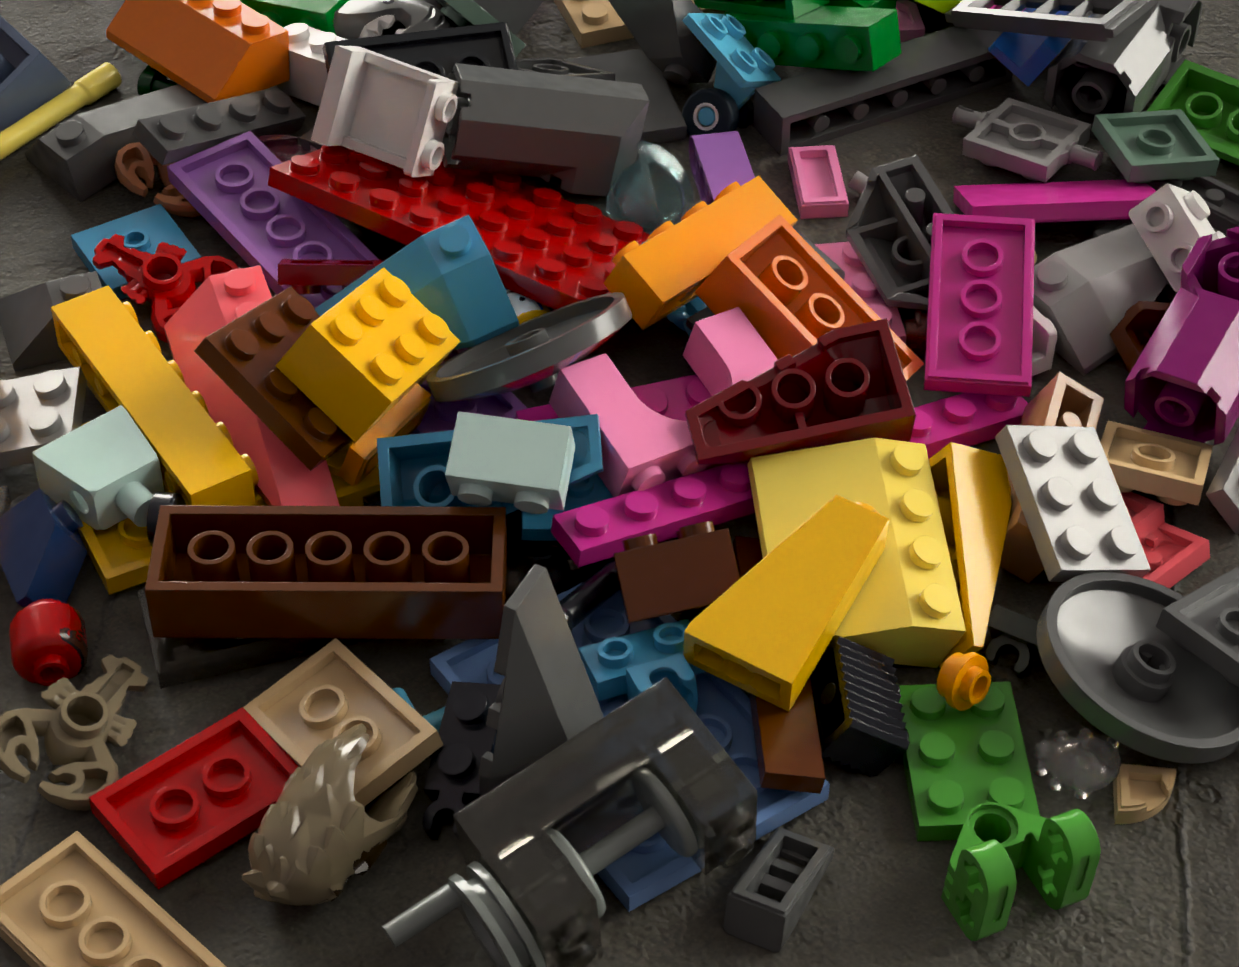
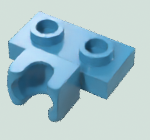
(641, 660)

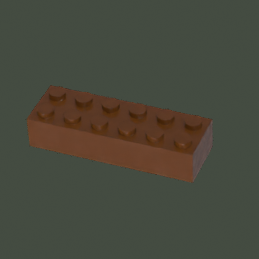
(328, 572)

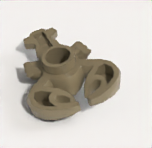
(73, 734)

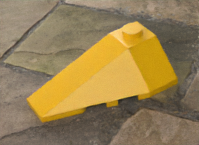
(975, 516)

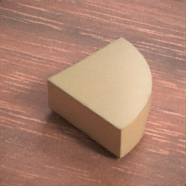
(1141, 792)

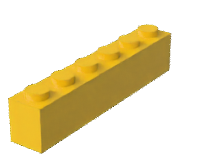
(129, 370)

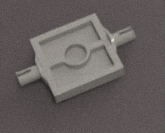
(1026, 139)

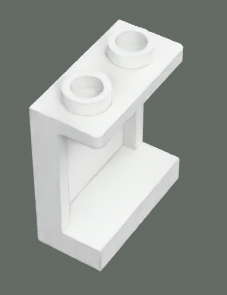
(386, 110)

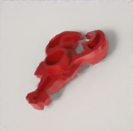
(158, 276)

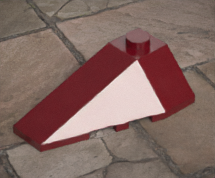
(823, 396)

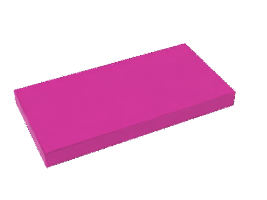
(1053, 200)
(980, 305)

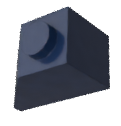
(41, 548)

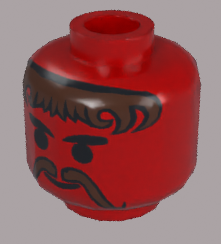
(46, 640)

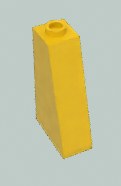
(788, 607)

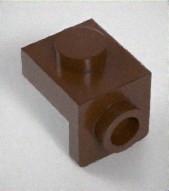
(1136, 330)

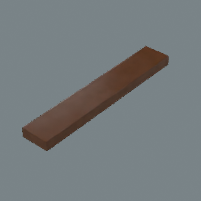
(784, 740)

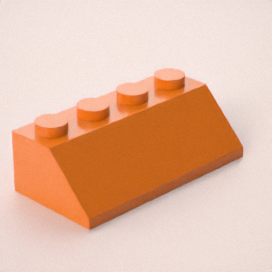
(205, 44)
(789, 293)

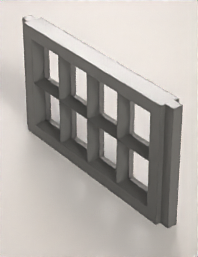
(1044, 22)

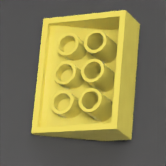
(911, 595)

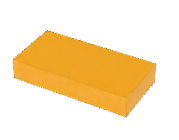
(398, 421)

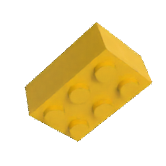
(367, 353)

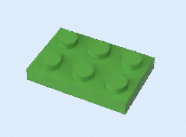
(962, 758)

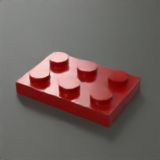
(195, 797)

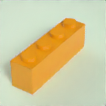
(681, 256)

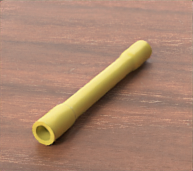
(82, 93)

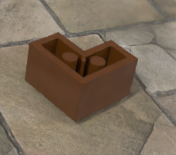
(675, 573)

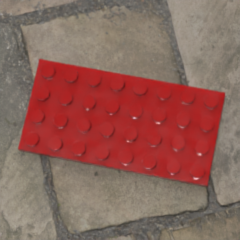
(535, 237)

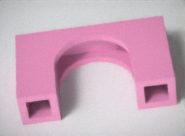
(637, 442)

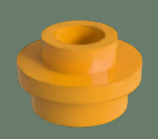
(964, 680)

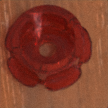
(916, 332)

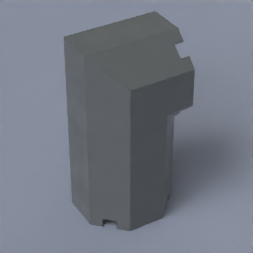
(1126, 69)
(545, 126)

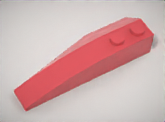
(213, 305)

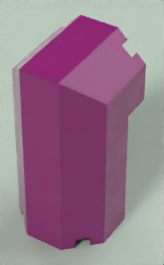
(1191, 363)

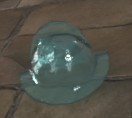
(651, 190)

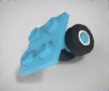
(738, 73)

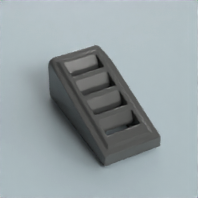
(773, 892)

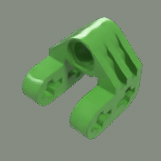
(981, 878)

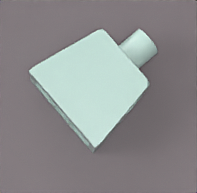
(102, 470)

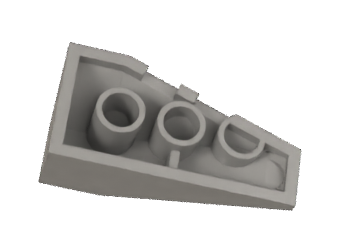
(1091, 289)

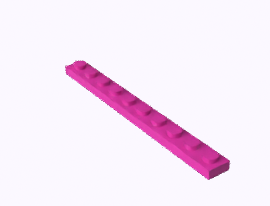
(725, 490)

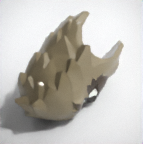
(319, 830)

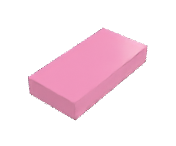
(818, 182)

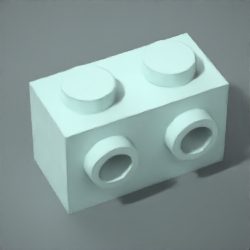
(510, 462)

